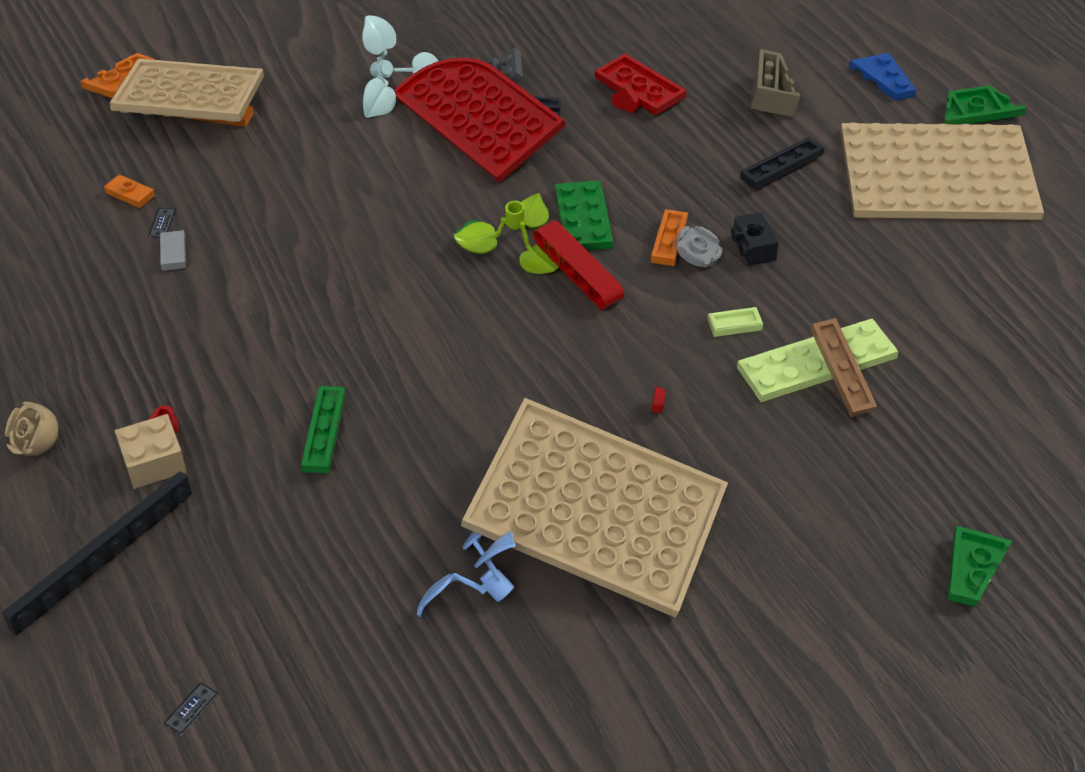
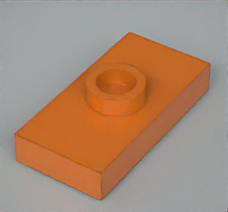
(129, 191)

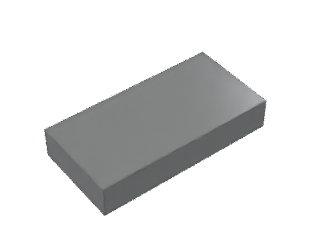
(173, 250)

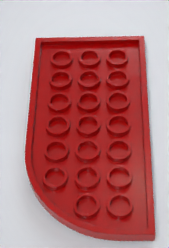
(480, 113)

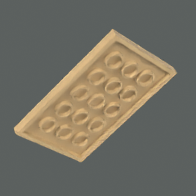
(187, 90)

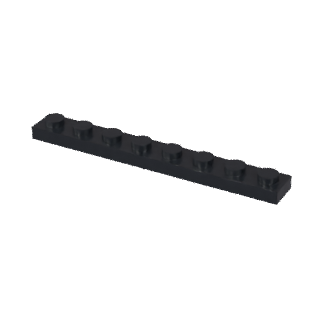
(96, 554)

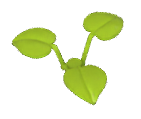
(531, 212)

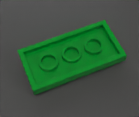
(584, 213)

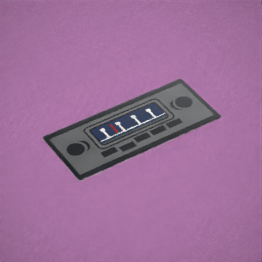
(161, 221)
(190, 708)

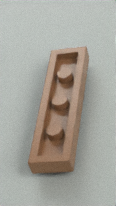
(843, 367)

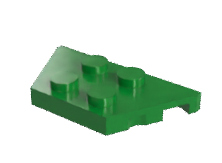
(979, 105)

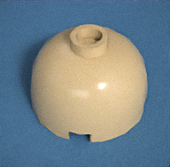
(31, 430)

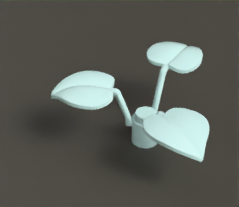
(377, 38)

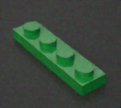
(323, 430)

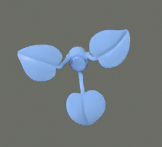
(493, 580)

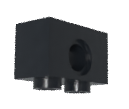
(754, 238)

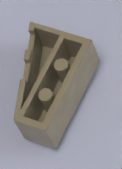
(772, 87)

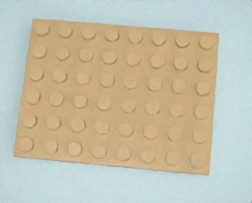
(939, 171)
(597, 506)

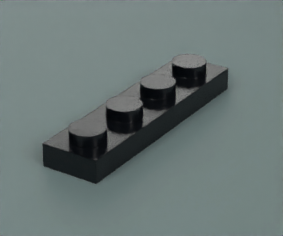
(781, 163)

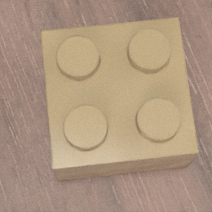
(150, 451)

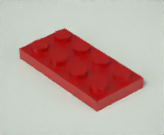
(653, 90)

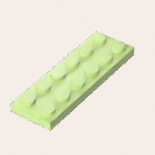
(803, 365)

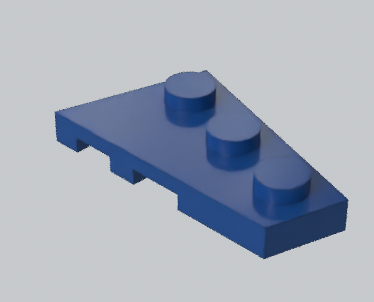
(886, 74)

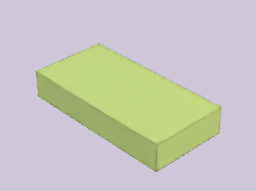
(735, 322)

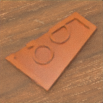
(109, 81)

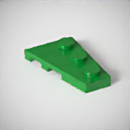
(973, 564)

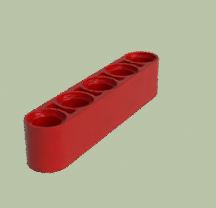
(578, 265)

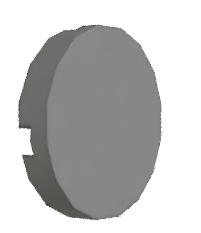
(698, 246)

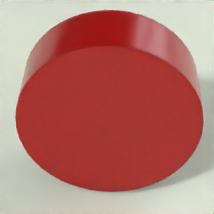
(658, 400)

